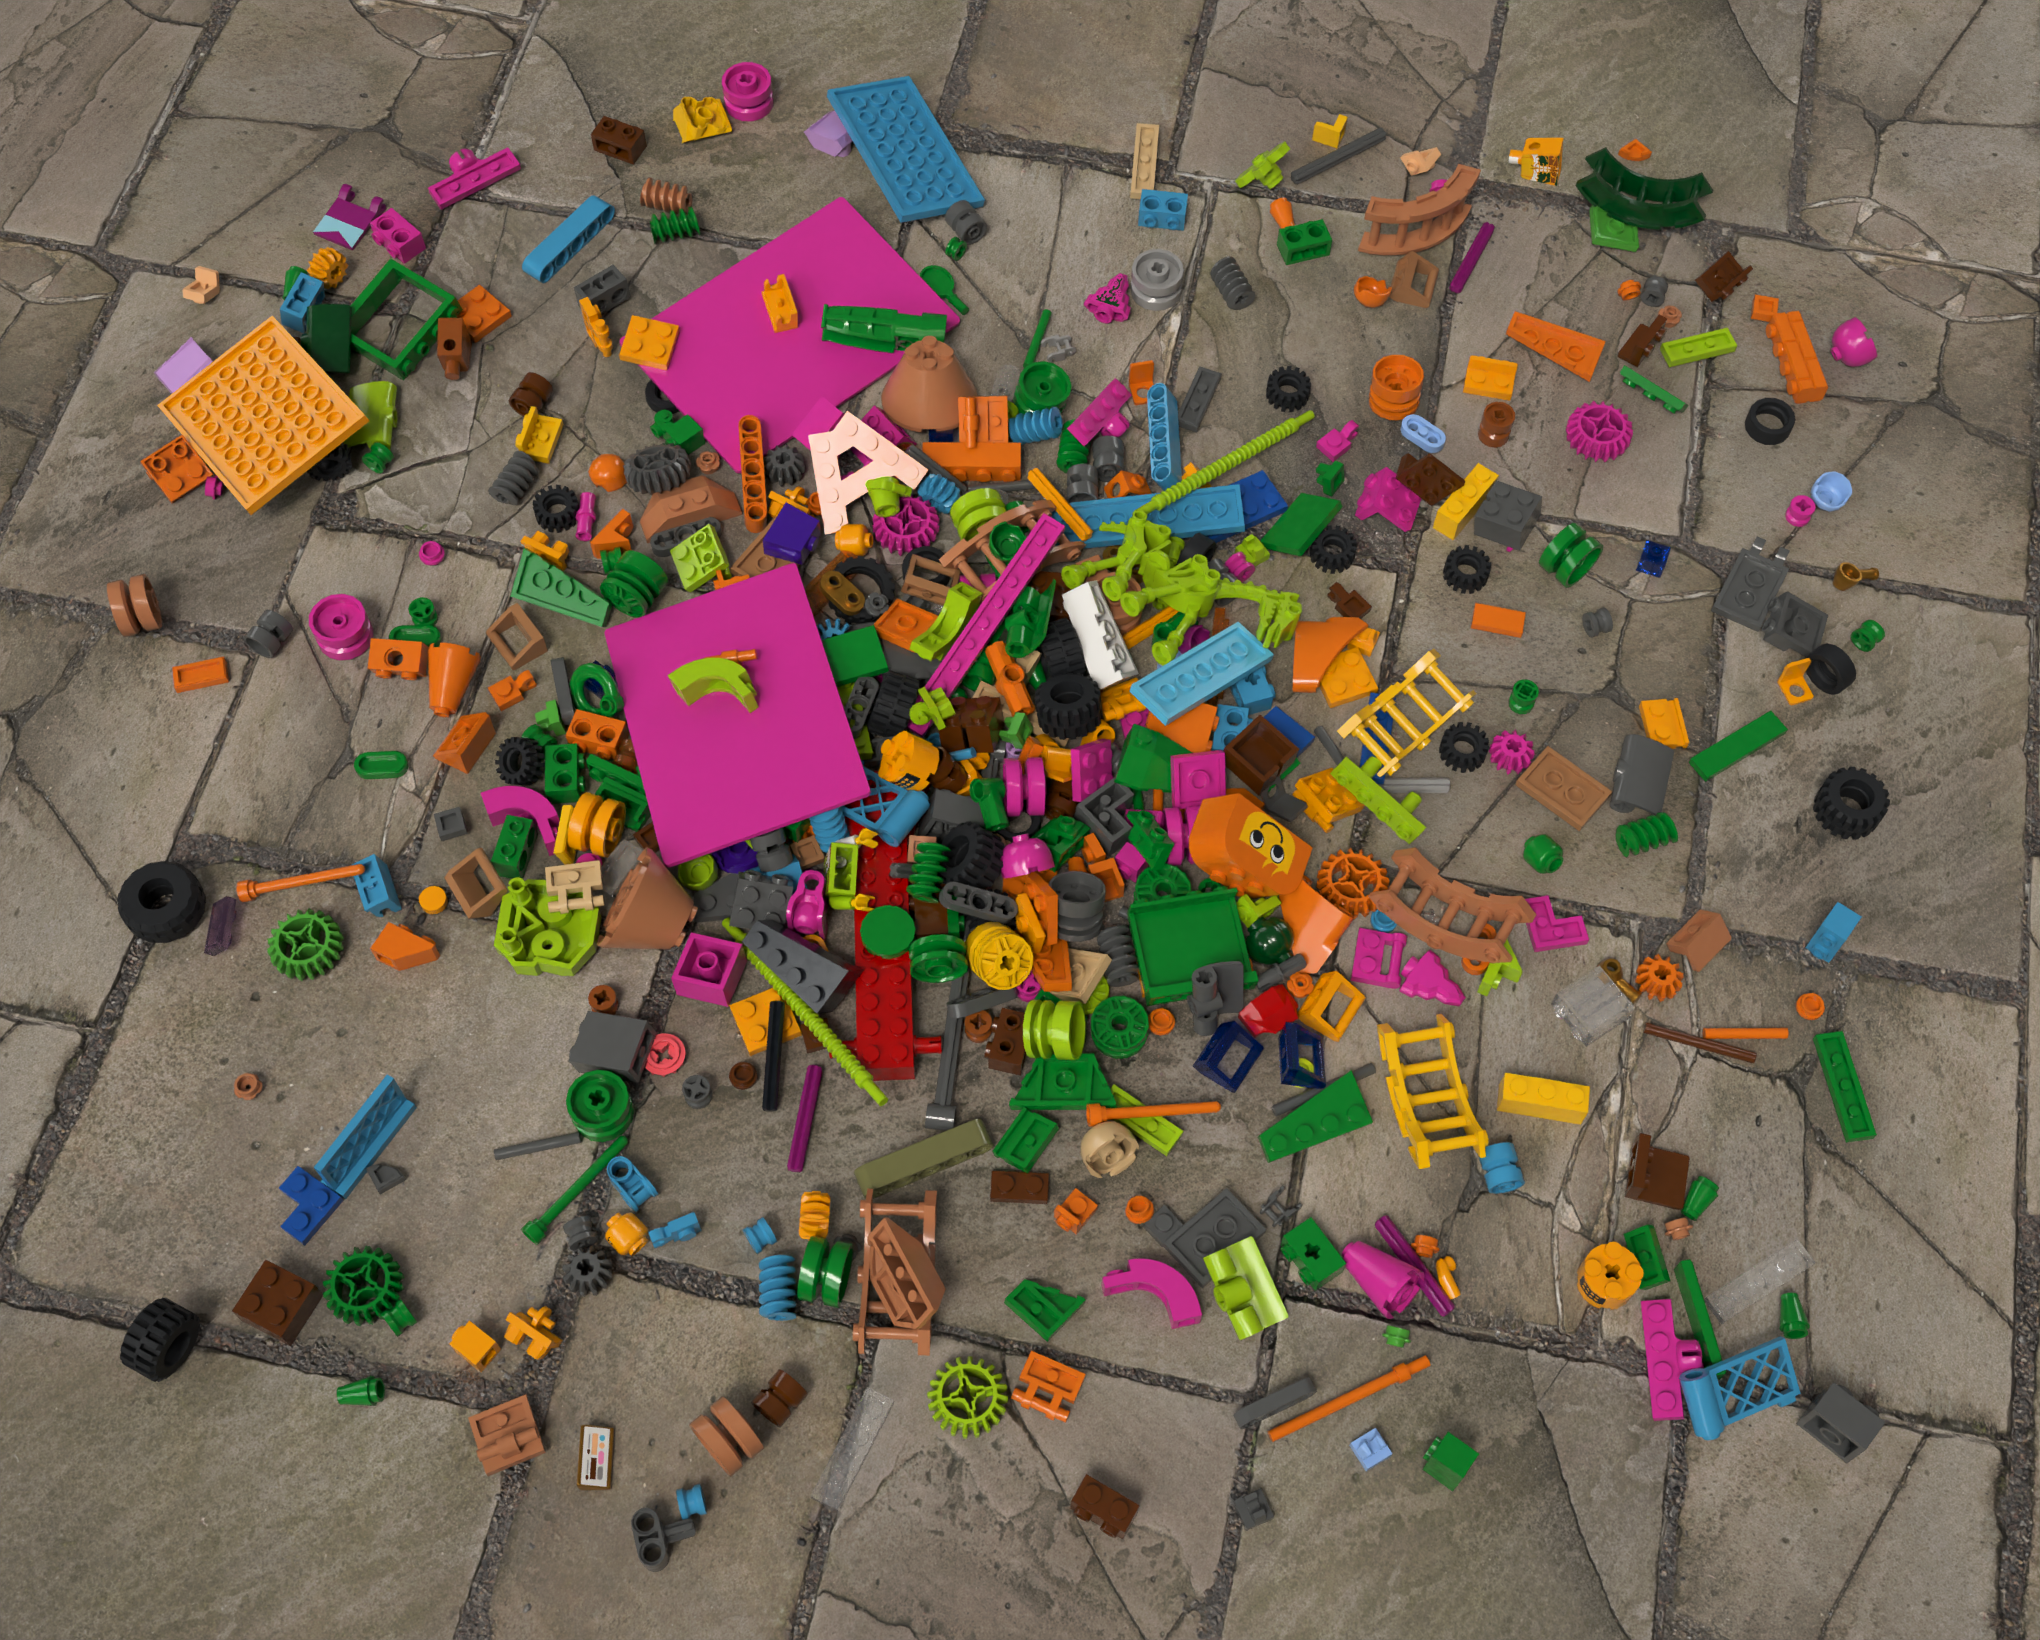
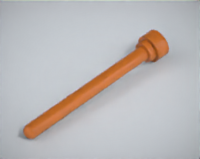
(248, 890)
(1097, 1114)

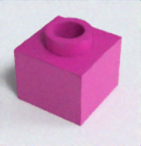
(1130, 862)

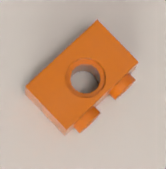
(384, 651)

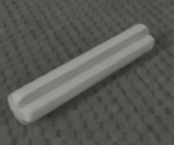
(1416, 785)

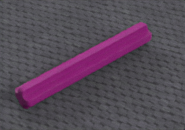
(1471, 257)
(804, 1118)
(1407, 1254)

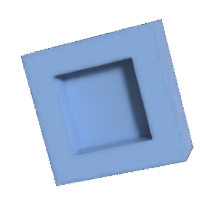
(1370, 1449)

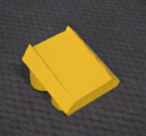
(700, 118)

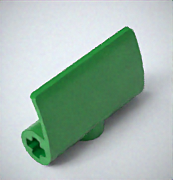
(1029, 621)

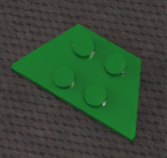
(1063, 1085)

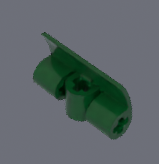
(329, 336)

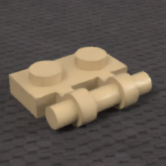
(573, 879)

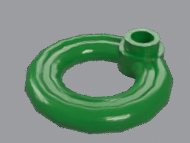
(610, 703)

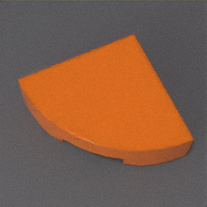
(1635, 151)

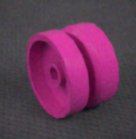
(747, 91)
(341, 627)
(1026, 786)
(1179, 832)

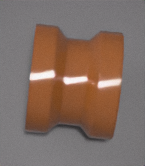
(606, 1006)
(978, 1033)

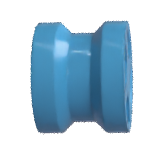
(759, 1235)
(691, 1501)

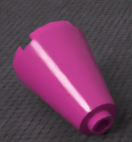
(1383, 1278)

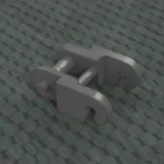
(1287, 1214)

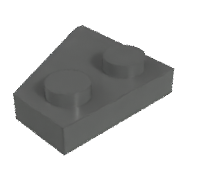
(717, 900)

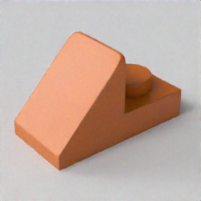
(614, 535)

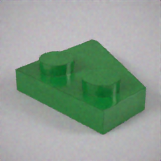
(1043, 1307)

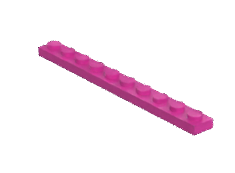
(992, 611)

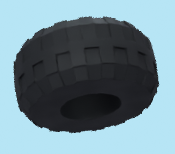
(148, 885)

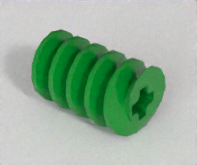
(674, 224)
(1070, 450)
(1646, 832)
(926, 871)

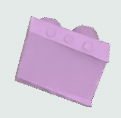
(830, 135)
(182, 366)

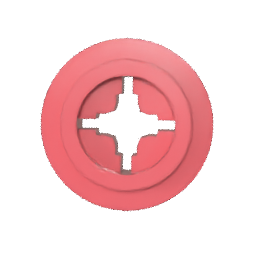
(676, 1052)

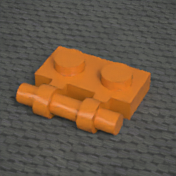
(1052, 1378)

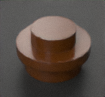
(743, 1075)

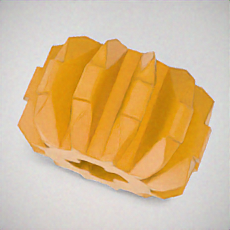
(328, 267)
(814, 1214)

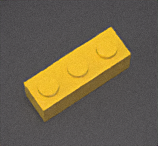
(1464, 502)
(1543, 1098)

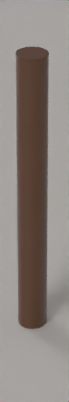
(1700, 1043)

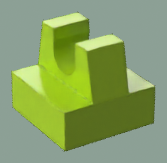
(1253, 550)

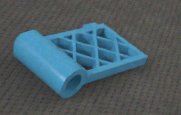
(899, 815)
(1704, 1395)

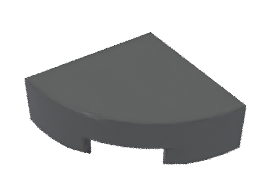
(385, 1177)

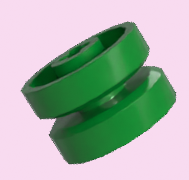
(1042, 387)
(1570, 555)
(600, 1105)
(825, 1271)

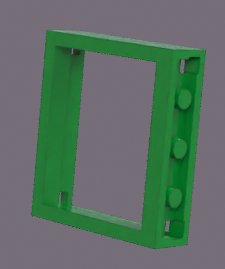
(374, 296)

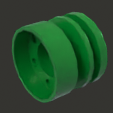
(634, 583)

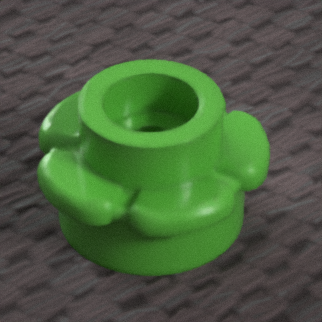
(1396, 1336)

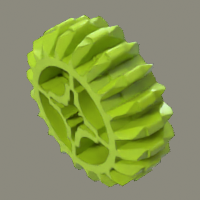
(957, 1401)

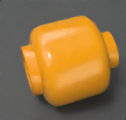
(854, 539)
(626, 1233)

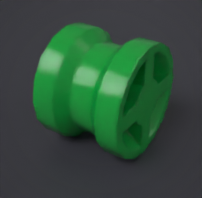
(377, 457)
(610, 558)
(426, 608)
(1867, 635)
(399, 1317)

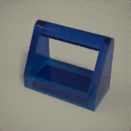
(1217, 1048)
(1290, 1071)

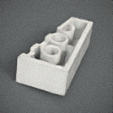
(1098, 636)

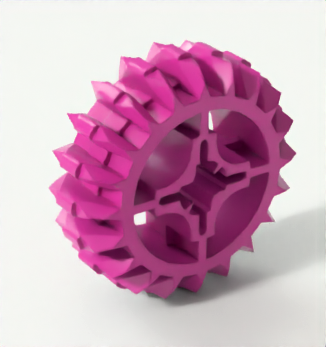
(1588, 421)
(917, 532)

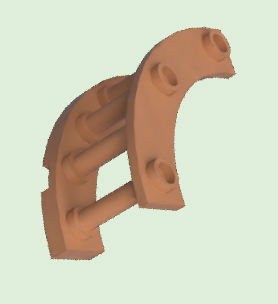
(1445, 203)
(1018, 516)
(1500, 908)
(924, 1210)

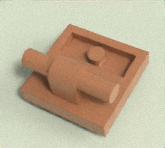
(506, 1435)

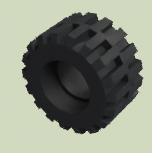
(1061, 650)
(893, 704)
(1068, 706)
(1862, 789)
(973, 856)
(160, 1339)

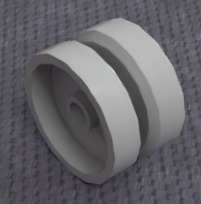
(1156, 279)

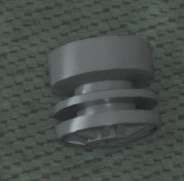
(1079, 905)

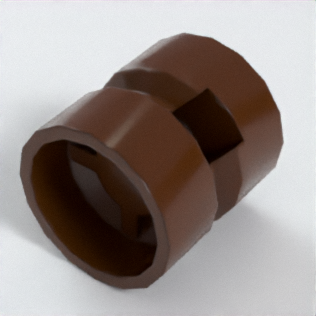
(532, 391)
(949, 773)
(1060, 800)
(779, 1398)

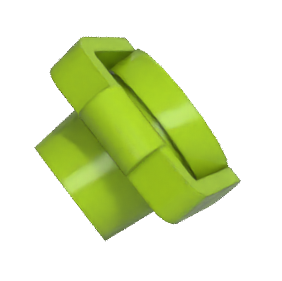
(885, 495)

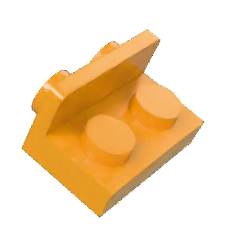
(1490, 377)

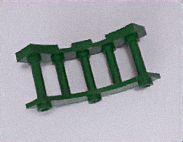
(1638, 212)

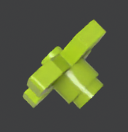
(1265, 168)

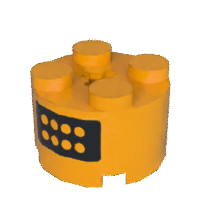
(908, 761)
(1614, 1261)

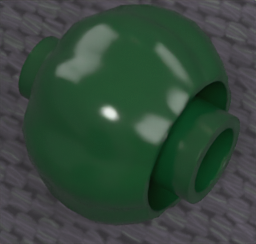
(1270, 941)

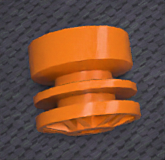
(1396, 387)

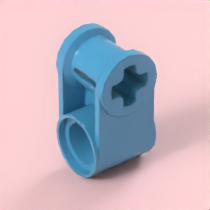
(633, 1186)

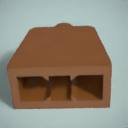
(453, 346)

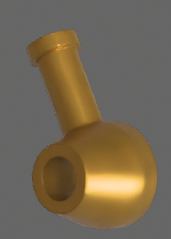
(1849, 575)
(1616, 977)

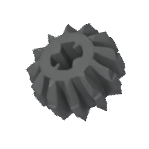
(784, 465)
(579, 1264)

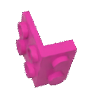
(1388, 498)

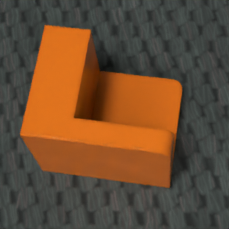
(1110, 876)

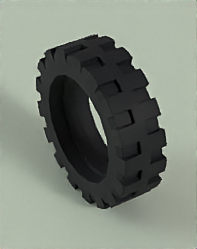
(873, 570)

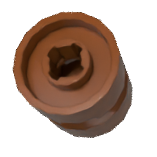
(1496, 424)

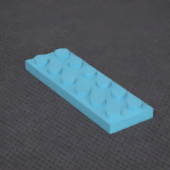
(1201, 673)

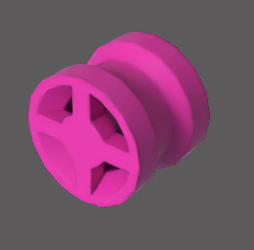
(1795, 515)
(1239, 566)
(1023, 992)

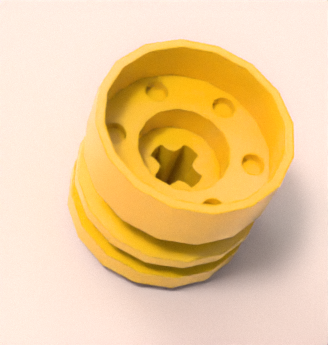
(988, 946)

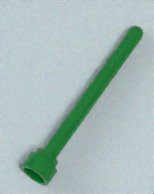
(536, 1229)

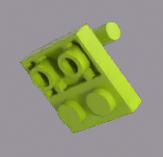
(699, 558)

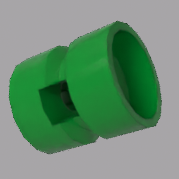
(979, 672)

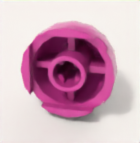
(1852, 345)
(1025, 856)

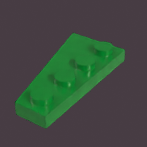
(555, 590)
(1322, 1118)

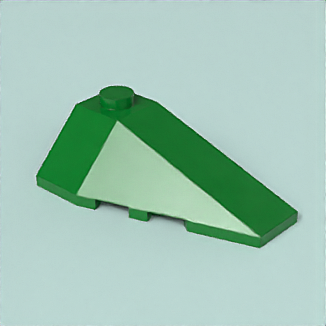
(1147, 760)

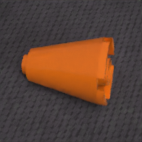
(449, 676)

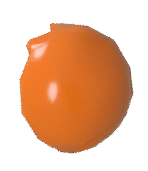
(1371, 292)
(608, 472)

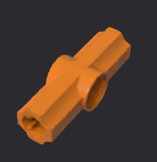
(1009, 679)

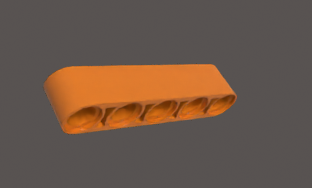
(752, 483)

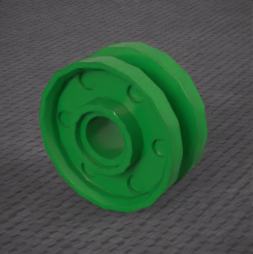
(1168, 879)
(938, 958)
(1119, 1011)

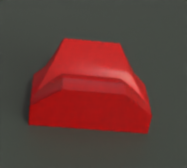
(1269, 1011)

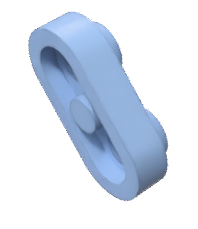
(1423, 434)

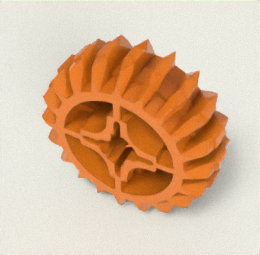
(1360, 873)

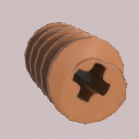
(664, 197)

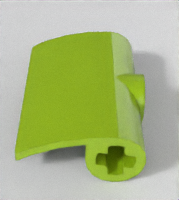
(378, 404)
(1245, 1288)

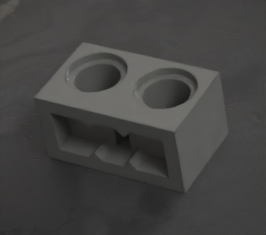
(604, 289)

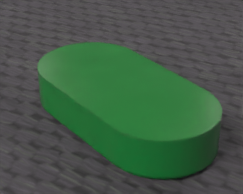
(421, 633)
(381, 765)

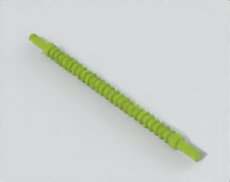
(1226, 463)
(816, 1025)

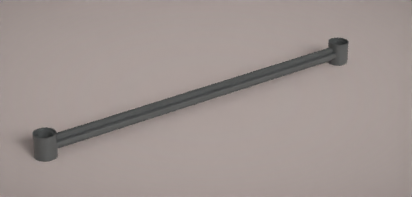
(941, 1113)

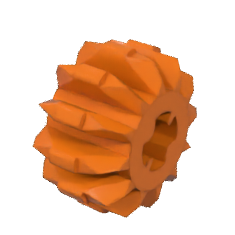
(1654, 985)

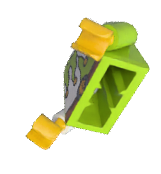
(841, 872)

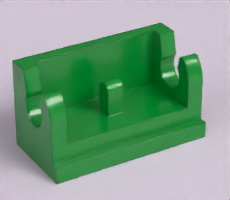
(636, 803)

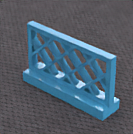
(367, 1138)

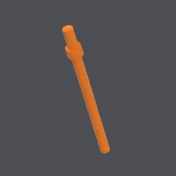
(1399, 1373)

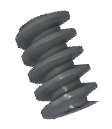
(1232, 283)
(514, 479)
(1115, 944)

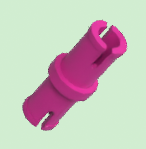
(585, 516)

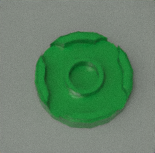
(887, 931)

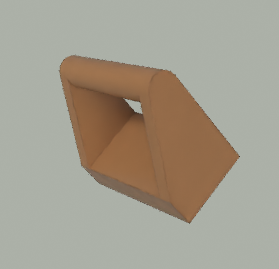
(1403, 278)
(924, 588)
(516, 616)
(469, 890)

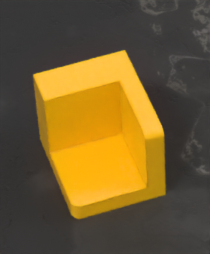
(1330, 134)

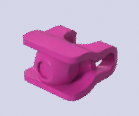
(808, 907)

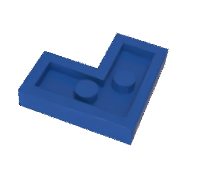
(314, 1208)

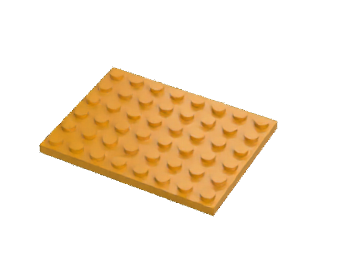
(262, 414)

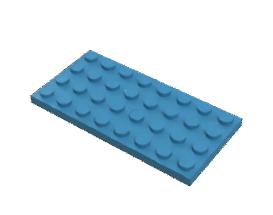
(904, 148)

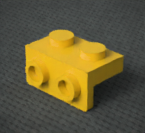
(539, 435)

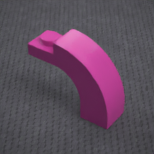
(523, 803)
(1163, 1282)

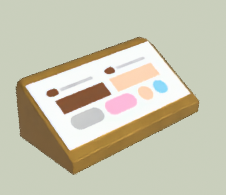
(595, 1458)

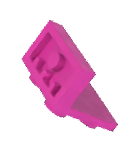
(884, 426)

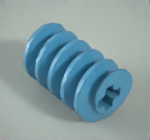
(1036, 426)
(829, 827)
(775, 1288)

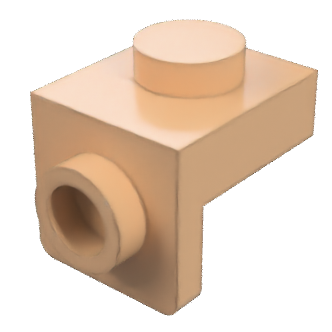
(1420, 162)
(204, 287)

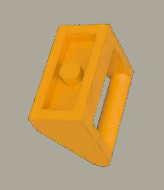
(1317, 1001)

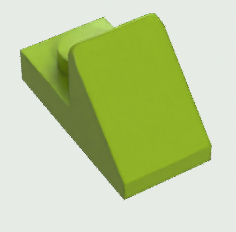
(1496, 971)

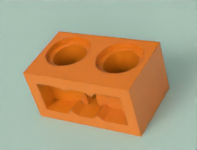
(599, 729)

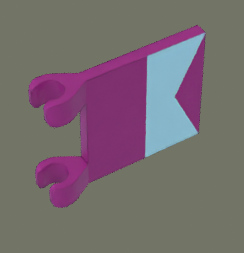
(347, 222)

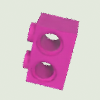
(397, 236)

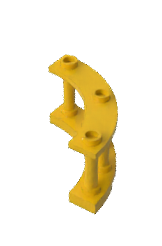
(1367, 716)
(1404, 1102)

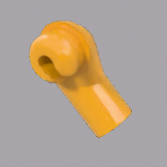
(1445, 1278)

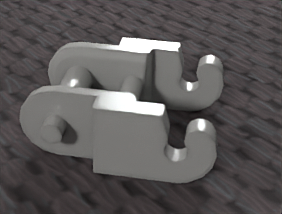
(1057, 341)

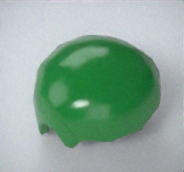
(1005, 541)

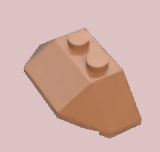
(688, 503)
(903, 1276)

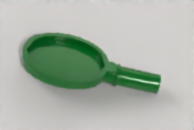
(943, 285)

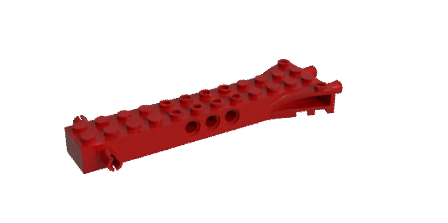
(885, 986)

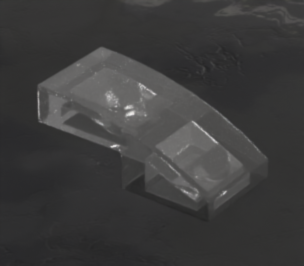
(618, 866)

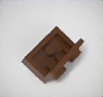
(1722, 277)
(1643, 341)

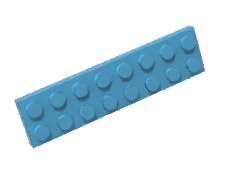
(1201, 511)

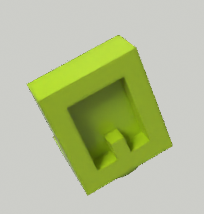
(1250, 911)

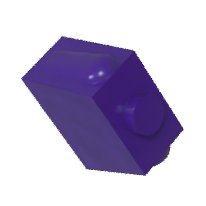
(792, 535)

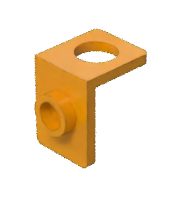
(1793, 676)

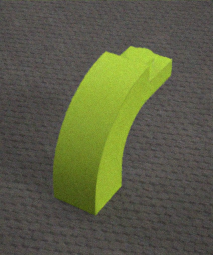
(956, 613)
(711, 676)

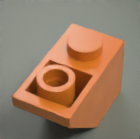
(402, 949)

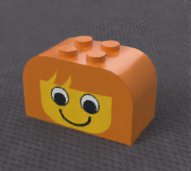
(1246, 848)

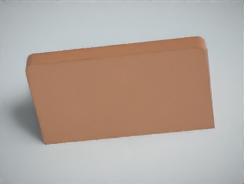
(1700, 938)

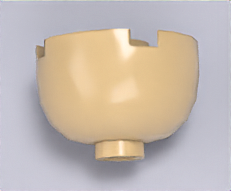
(1108, 1149)

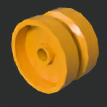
(596, 824)

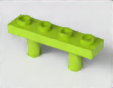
(1384, 806)

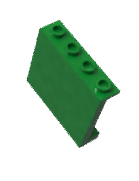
(1182, 935)

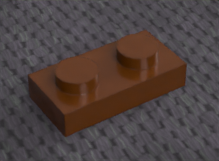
(1019, 1187)

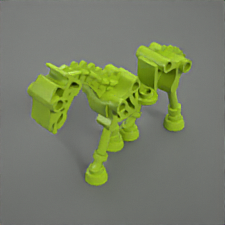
(1186, 587)

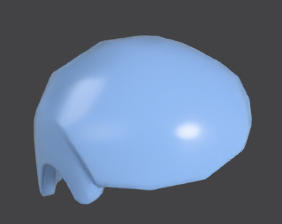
(1831, 491)

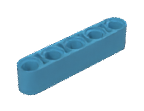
(568, 239)
(1164, 436)

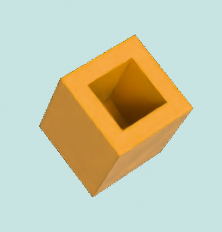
(474, 1346)

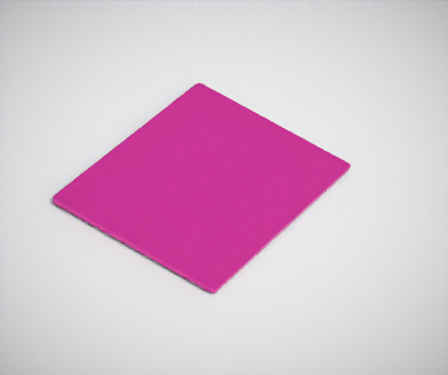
(736, 365)
(713, 765)

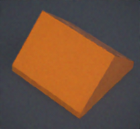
(466, 741)

